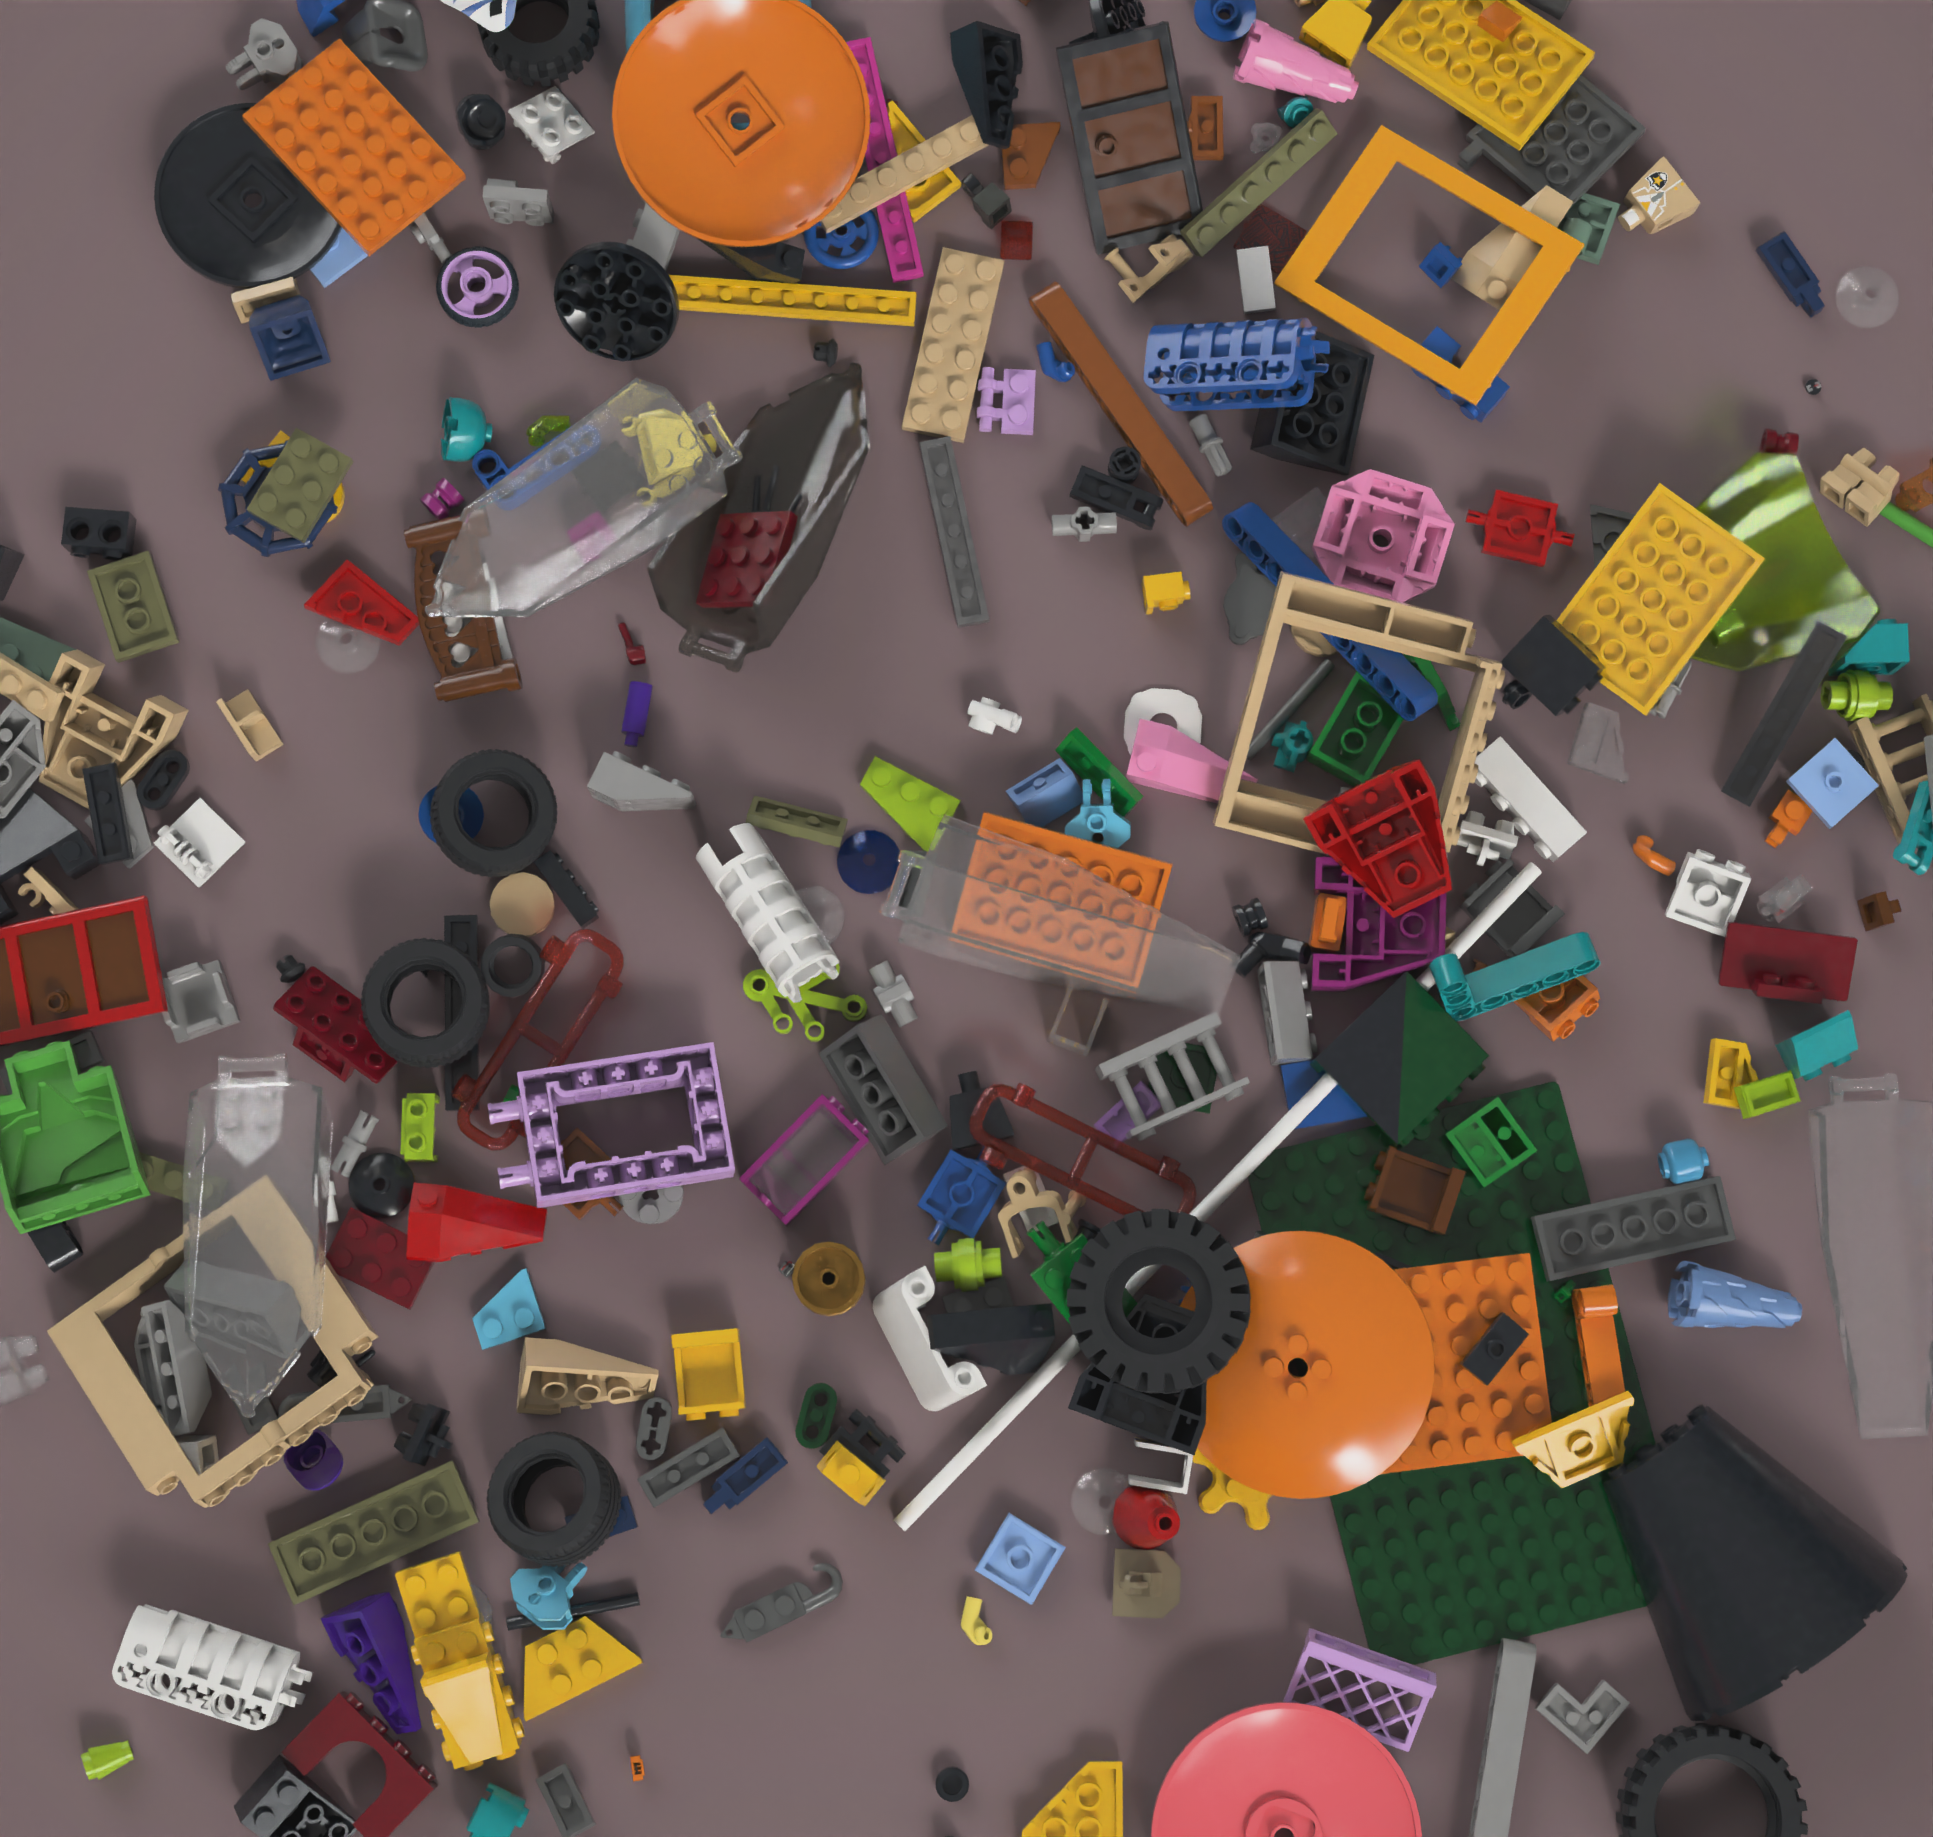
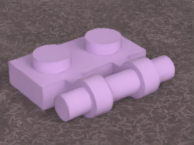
(1017, 403)

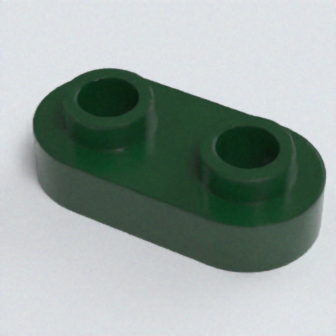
(816, 1415)

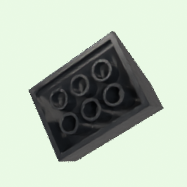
(1327, 426)

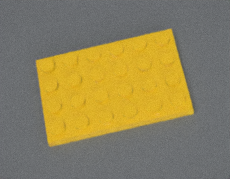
(1493, 82)
(1658, 596)

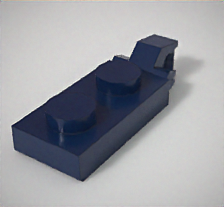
(1792, 273)
(746, 1476)

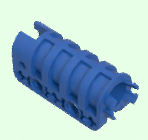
(1233, 359)

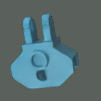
(1099, 819)
(546, 1595)

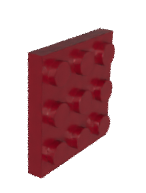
(744, 557)

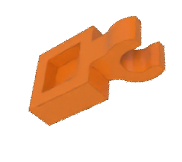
(1789, 816)

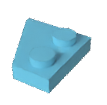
(510, 1313)

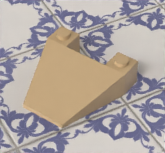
(97, 733)

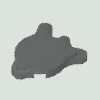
(1247, 601)

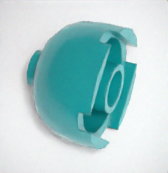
(463, 430)

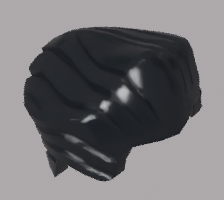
(480, 121)

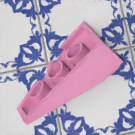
(1176, 763)

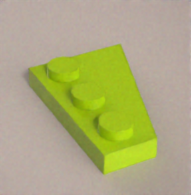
(908, 800)

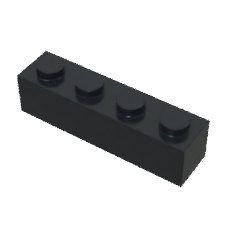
(568, 892)

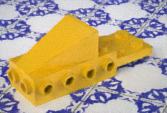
(459, 1663)

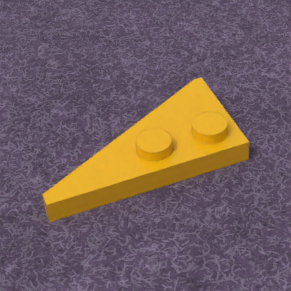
(931, 191)

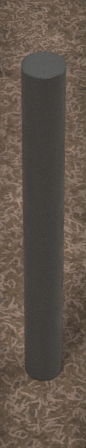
(1289, 708)

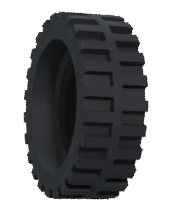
(1710, 1742)

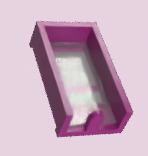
(805, 1158)

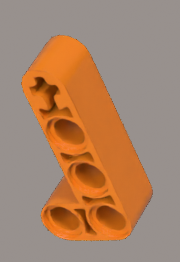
(1598, 1341)

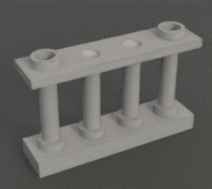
(1175, 1045)

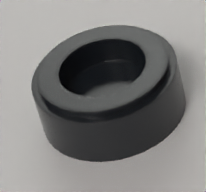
(952, 1784)

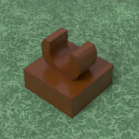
(1878, 910)

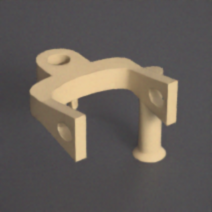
(1175, 257)
(1025, 1195)

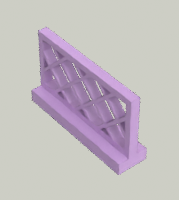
(1376, 1668)

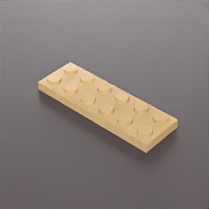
(953, 344)

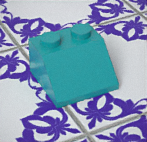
(1879, 650)
(1818, 1046)

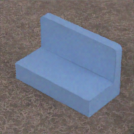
(1046, 794)

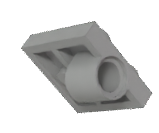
(509, 203)

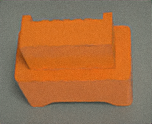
(1327, 923)

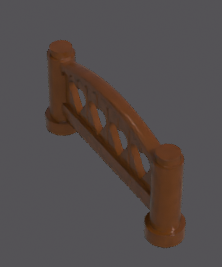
(486, 668)

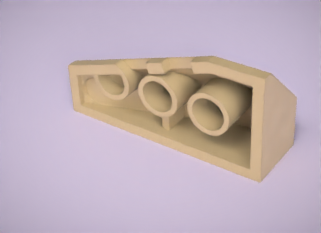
(1503, 256)
(569, 1375)

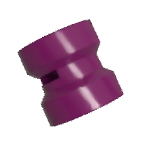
(447, 495)

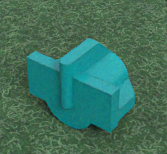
(1292, 745)

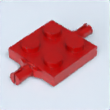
(1519, 528)

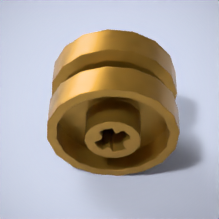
(825, 1298)

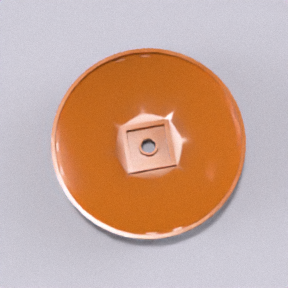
(754, 59)
(1363, 1380)

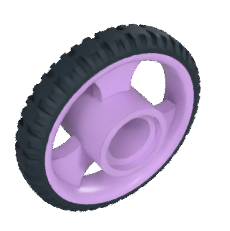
(462, 263)

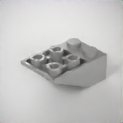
(636, 789)

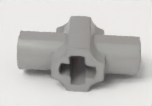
(1098, 524)
(893, 993)

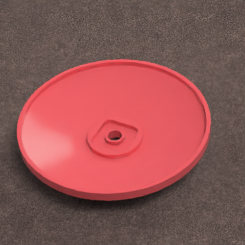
(1285, 1770)

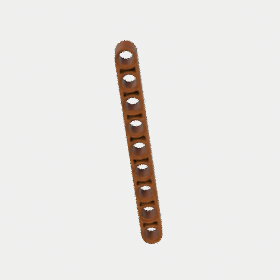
(1120, 403)

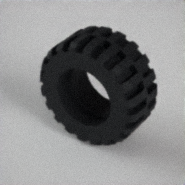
(546, 59)

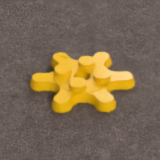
(1226, 1490)

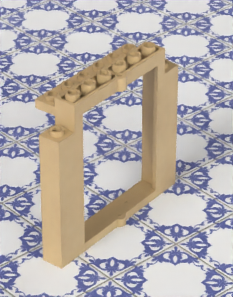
(1375, 622)
(138, 1423)

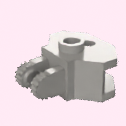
(269, 52)

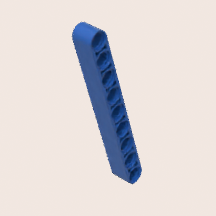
(1383, 669)

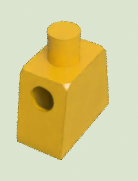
(1338, 30)
(850, 1473)

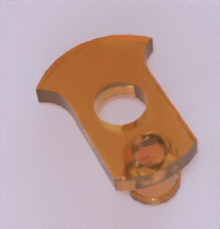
(1912, 493)

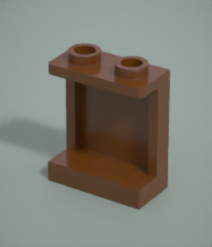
(1414, 1190)

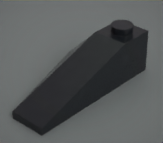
(987, 69)

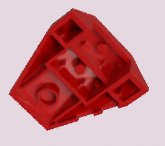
(1388, 837)

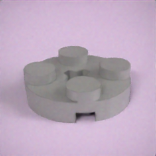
(651, 1210)

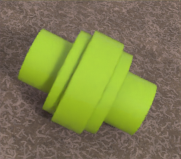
(1856, 695)
(968, 1264)

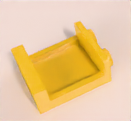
(709, 1373)

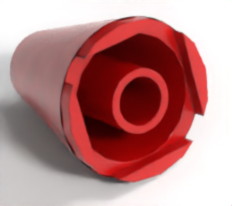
(1145, 1517)

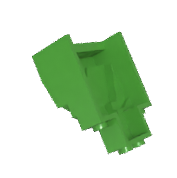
(64, 1140)

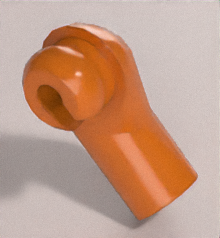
(1651, 858)

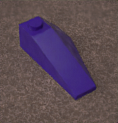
(376, 1644)

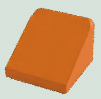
(1498, 20)

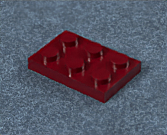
(376, 1259)

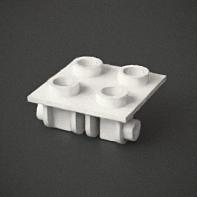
(550, 123)
(199, 842)

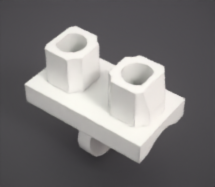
(1486, 841)

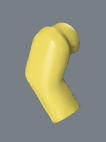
(972, 1623)

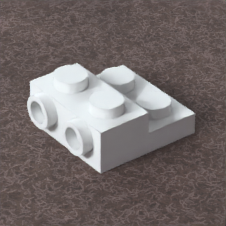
(1708, 892)

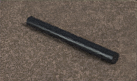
(583, 1609)

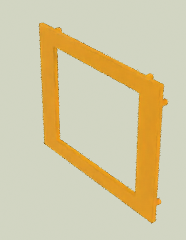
(1511, 321)

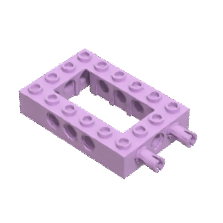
(608, 1078)

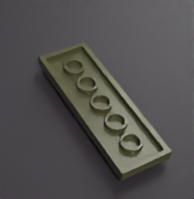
(373, 1532)

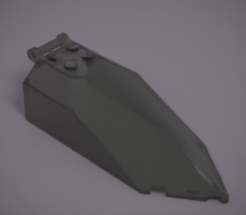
(820, 450)

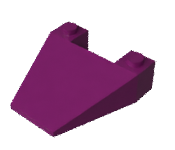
(1374, 940)

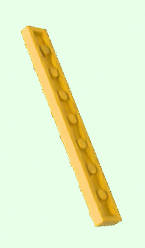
(795, 300)

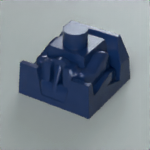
(288, 337)

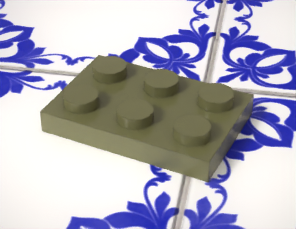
(300, 485)
(133, 606)

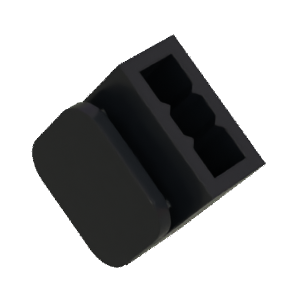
(1554, 665)

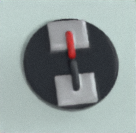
(1813, 386)

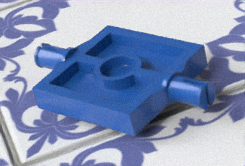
(960, 1195)

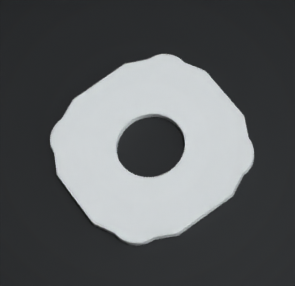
(1169, 701)

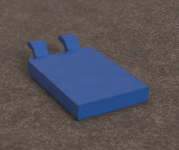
(1334, 1108)

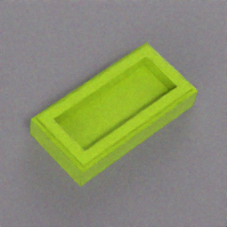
(1767, 1094)

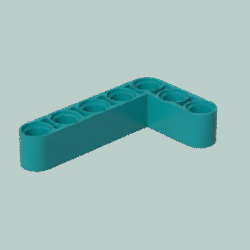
(1512, 978)

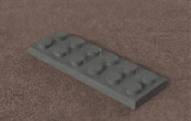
(1633, 1228)

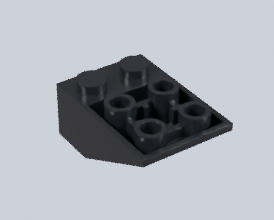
(291, 1806)

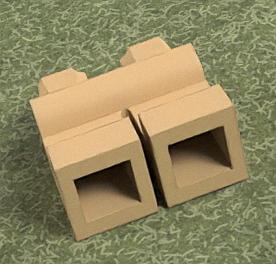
(1858, 487)

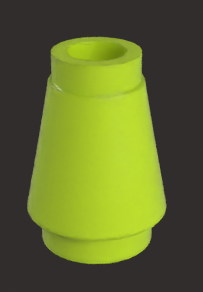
(105, 1759)

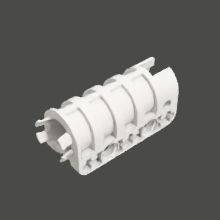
(770, 913)
(214, 1661)

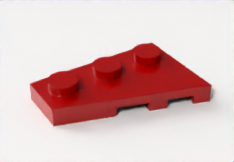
(362, 604)

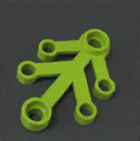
(767, 995)

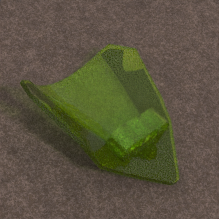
(1798, 582)

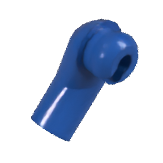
(1052, 367)

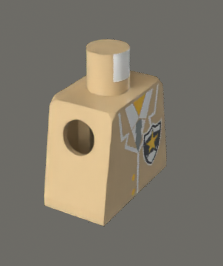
(1658, 200)

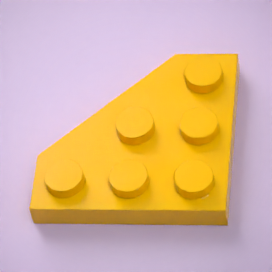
(1085, 1806)

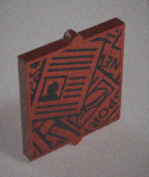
(1274, 231)

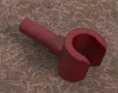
(635, 654)

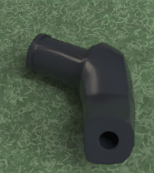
(1274, 947)

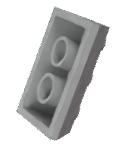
(1286, 1012)

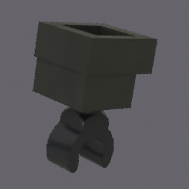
(988, 202)

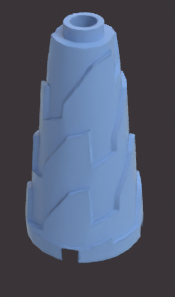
(1721, 1299)

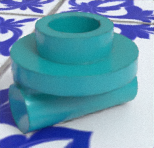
(1295, 111)

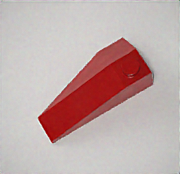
(460, 1222)

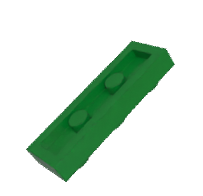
(1093, 765)

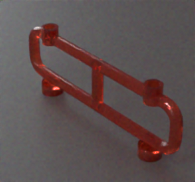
(556, 953)
(997, 1151)

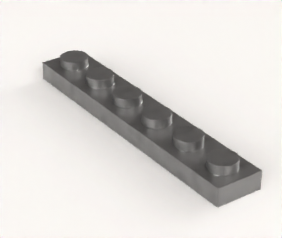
(954, 532)

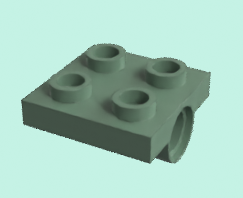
(1590, 223)

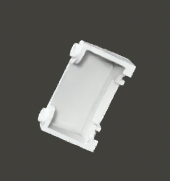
(909, 1339)

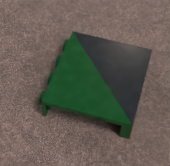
(1402, 1059)

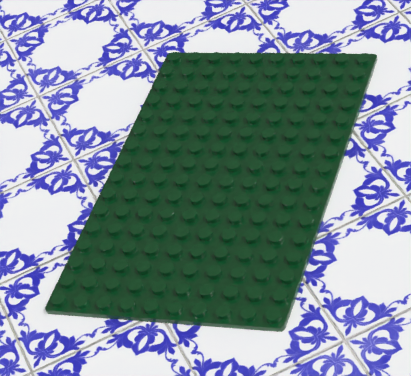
(1487, 1545)

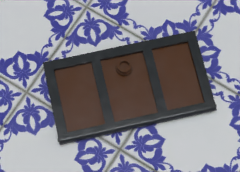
(1130, 136)

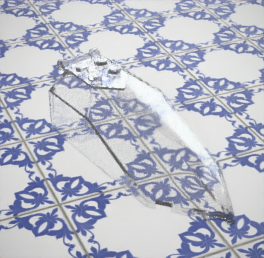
(584, 505)
(255, 1223)

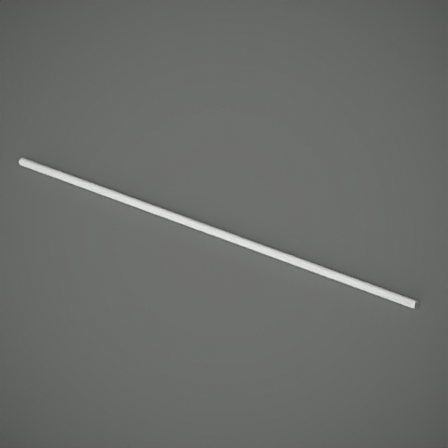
(1202, 1212)

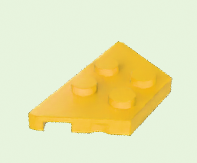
(1580, 1442)
(570, 1664)

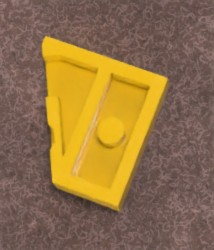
(1727, 1068)

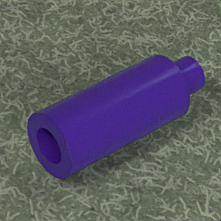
(636, 712)

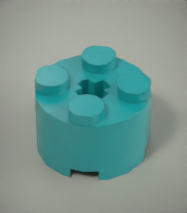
(497, 1814)

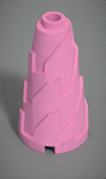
(1279, 62)

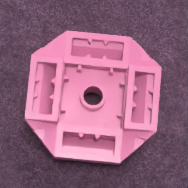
(1389, 507)

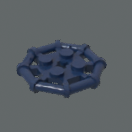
(237, 523)

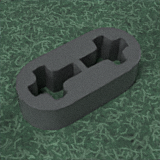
(646, 1426)

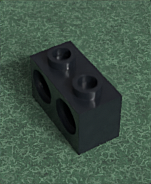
(100, 525)

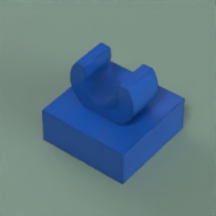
(1440, 264)

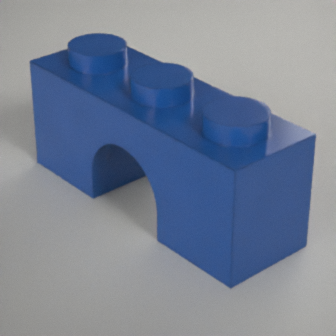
(1448, 348)

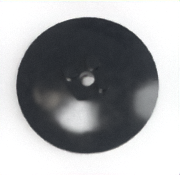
(205, 214)

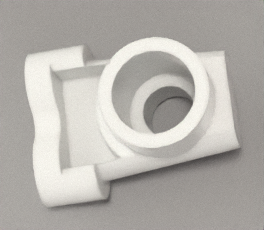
(988, 715)

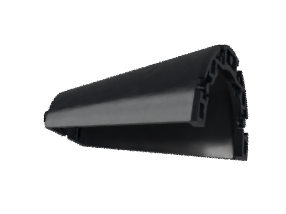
(1741, 1563)

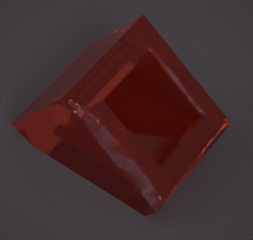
(1016, 240)

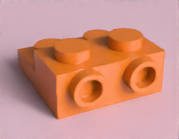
(1560, 1006)

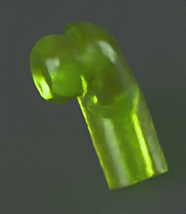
(544, 425)

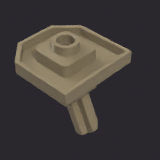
(1144, 1583)

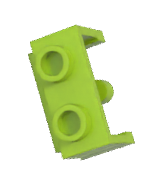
(418, 1127)

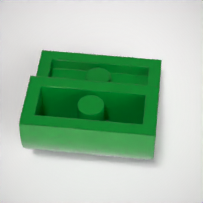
(1491, 1142)

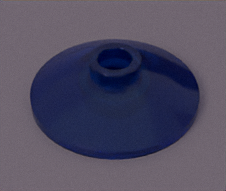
(867, 878)

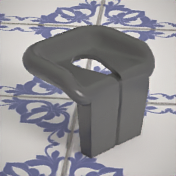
(364, 36)

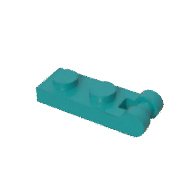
(1917, 833)

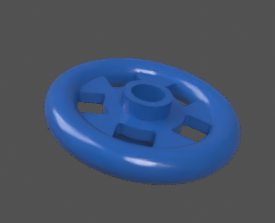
(849, 257)

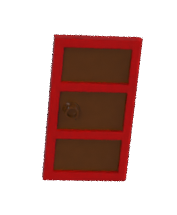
(79, 971)

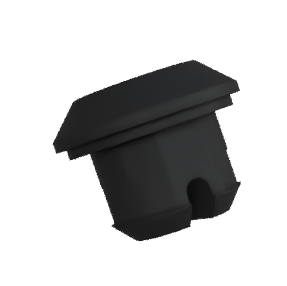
(826, 352)
(290, 969)

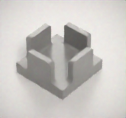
(198, 1000)

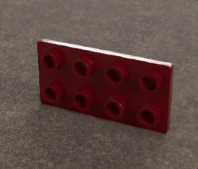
(1787, 963)
(332, 1027)

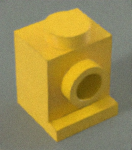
(1164, 591)

